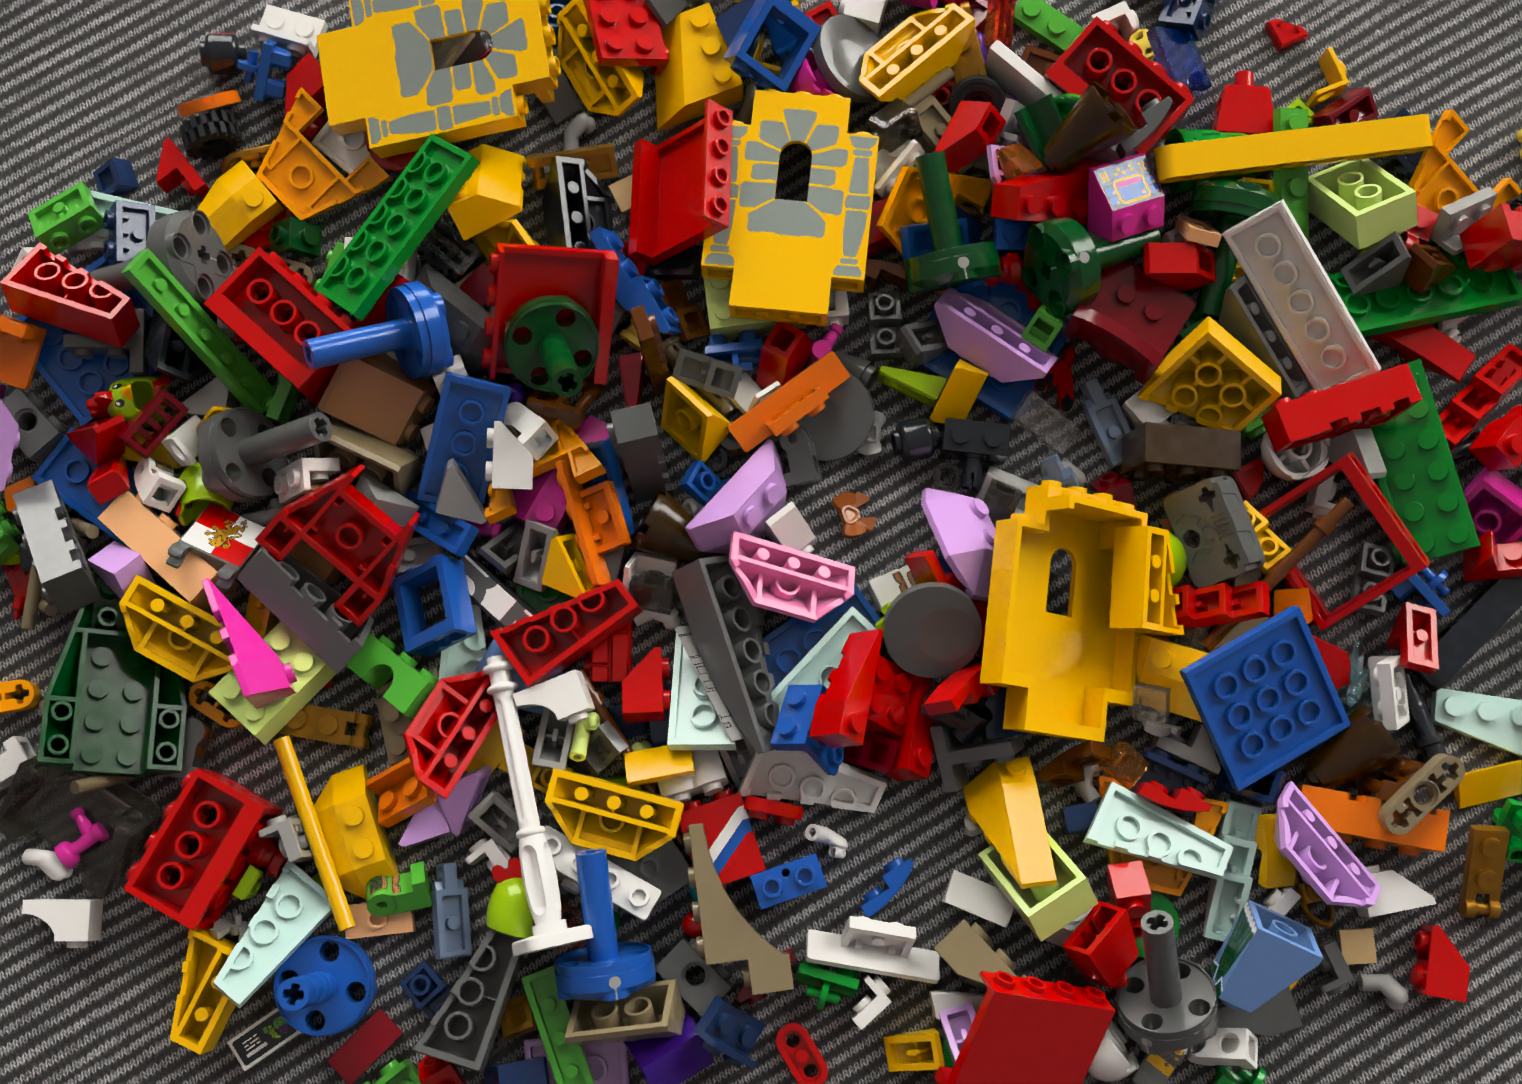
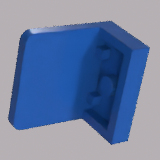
(794, 728)

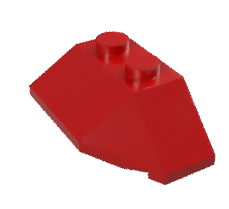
(450, 730)

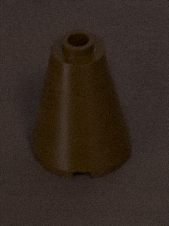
(1088, 130)
(664, 531)
(1353, 752)

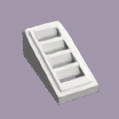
(945, 1000)

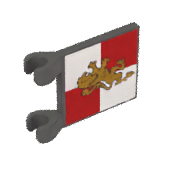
(220, 538)

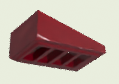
(632, 377)
(152, 441)

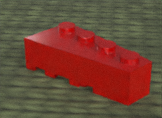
(1045, 195)
(67, 297)
(564, 632)

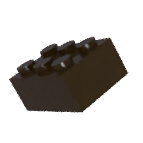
(1180, 453)

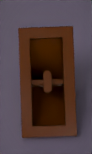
(1427, 268)

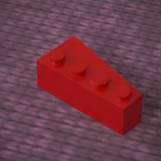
(1495, 240)
(1341, 408)

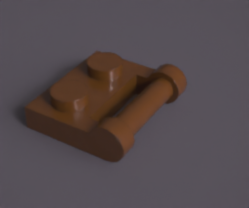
(554, 406)
(1389, 780)

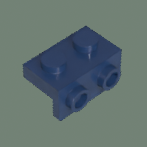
(1171, 774)

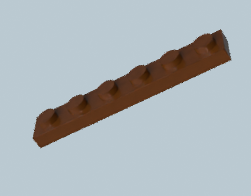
(651, 348)

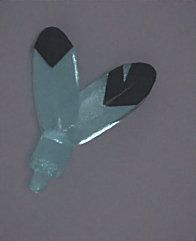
(1358, 676)

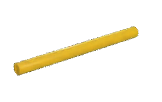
(314, 833)

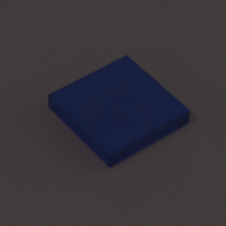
(1180, 57)

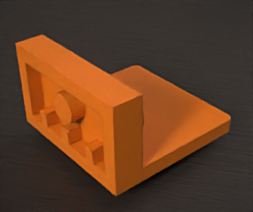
(19, 351)

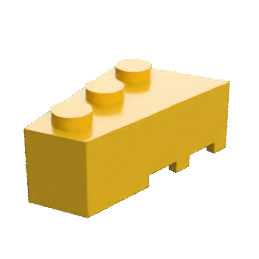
(1142, 582)
(200, 1007)

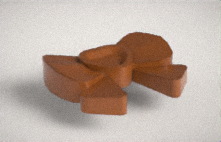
(847, 505)

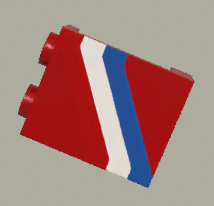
(727, 835)

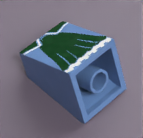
(1262, 957)

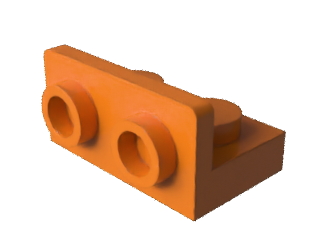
(399, 793)

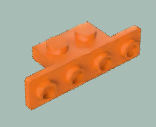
(790, 403)
(596, 519)

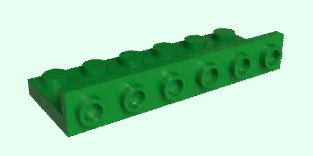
(397, 226)
(1457, 296)
(1424, 478)

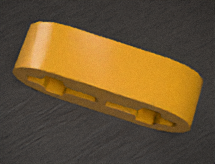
(10, 705)
(211, 710)

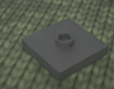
(662, 868)

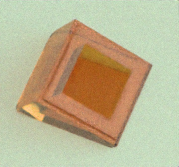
(1017, 161)
(1126, 764)

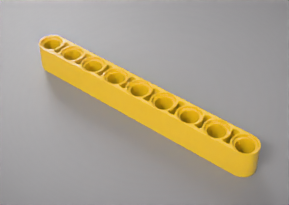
(1292, 148)

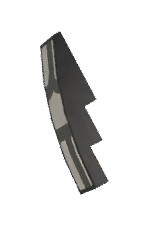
(493, 593)

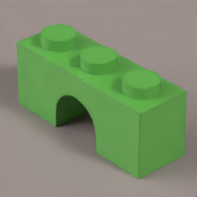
(379, 662)

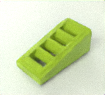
(915, 385)

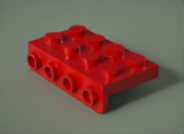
(626, 34)

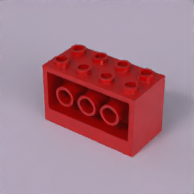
(1124, 72)
(275, 314)
(200, 849)

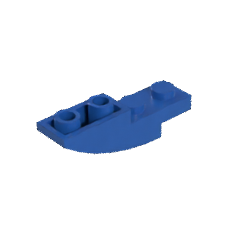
(634, 289)

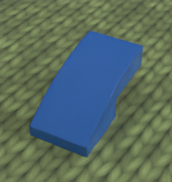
(917, 238)

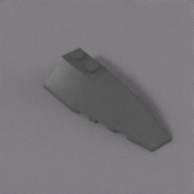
(730, 644)

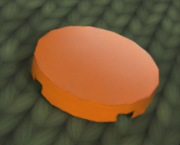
(208, 103)

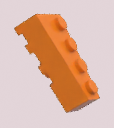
(1359, 820)

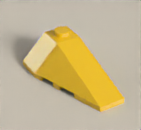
(238, 205)
(1010, 814)

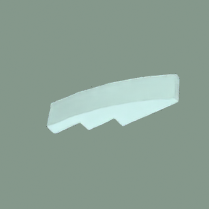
(1232, 890)

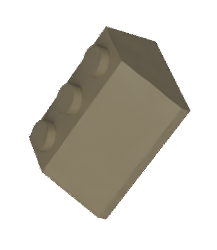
(382, 460)
(642, 1015)

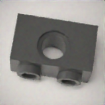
(46, 434)
(696, 995)

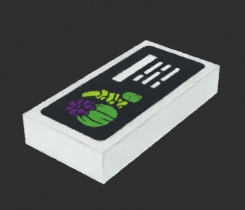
(262, 1039)

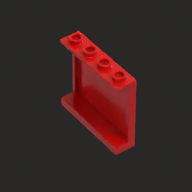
(681, 188)
(538, 271)
(1031, 1033)

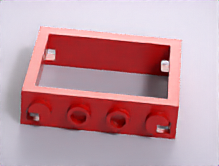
(1387, 519)

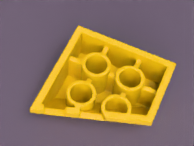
(694, 69)
(490, 193)
(1213, 380)

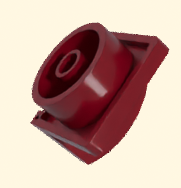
(1131, 319)

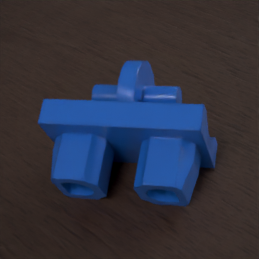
(270, 57)
(743, 353)
(1424, 590)

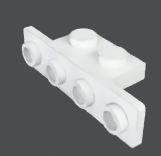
(626, 889)
(875, 949)

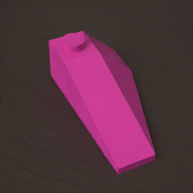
(547, 499)
(255, 664)

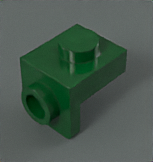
(296, 237)

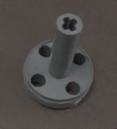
(187, 249)
(245, 450)
(1167, 998)

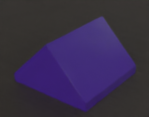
(670, 1058)

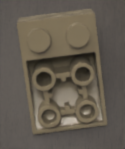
(969, 953)

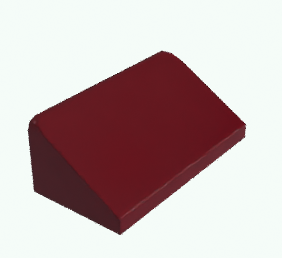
(1351, 107)

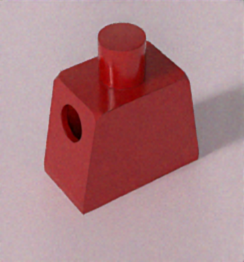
(1244, 107)
(1103, 946)

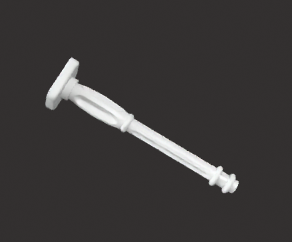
(535, 855)

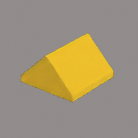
(692, 420)

